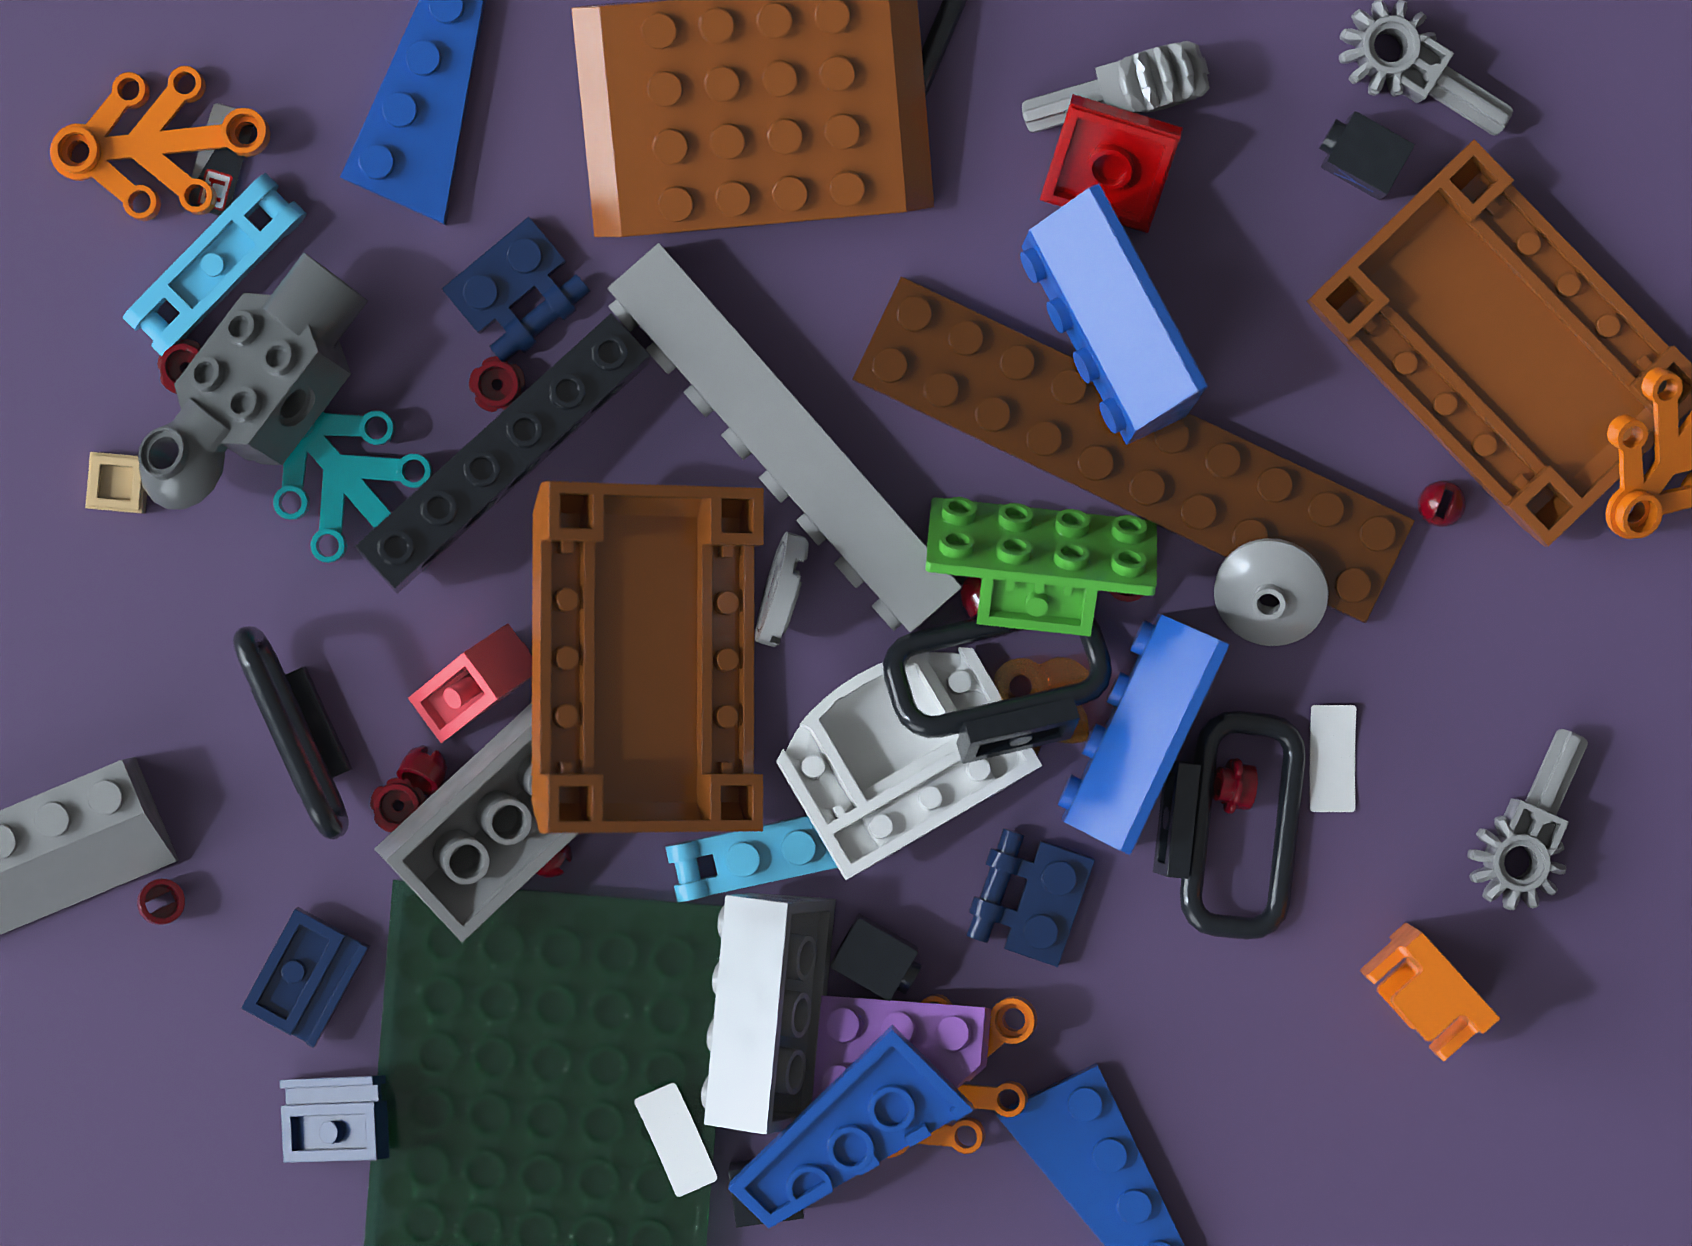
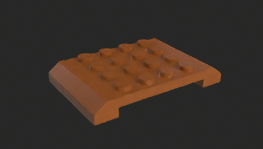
(751, 112)
(1500, 342)
(644, 658)

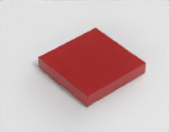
(1118, 151)

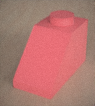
(473, 683)

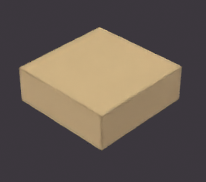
(115, 483)

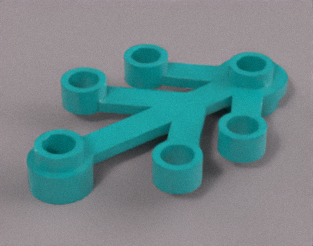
(343, 476)

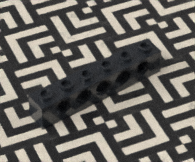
(503, 453)

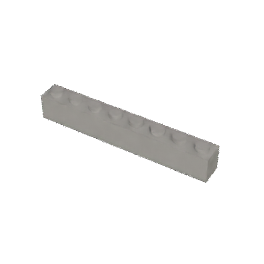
(782, 436)

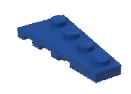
(419, 112)
(864, 1116)
(1093, 1161)

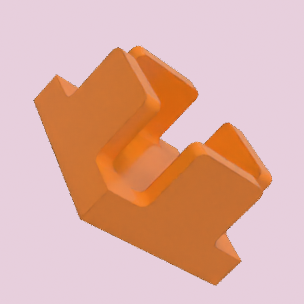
(1428, 992)

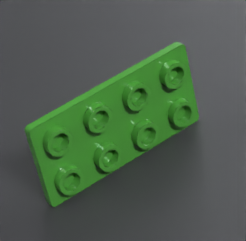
(1041, 563)

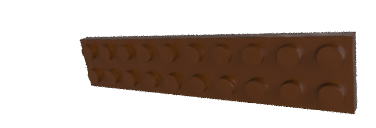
(1179, 477)

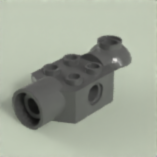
(253, 384)

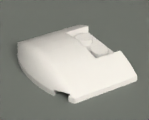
(876, 782)

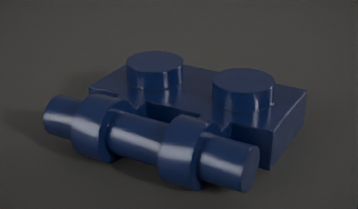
(505, 277)
(1047, 902)

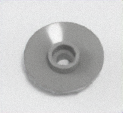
(1273, 569)

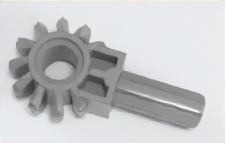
(1420, 69)
(1136, 84)
(1533, 827)

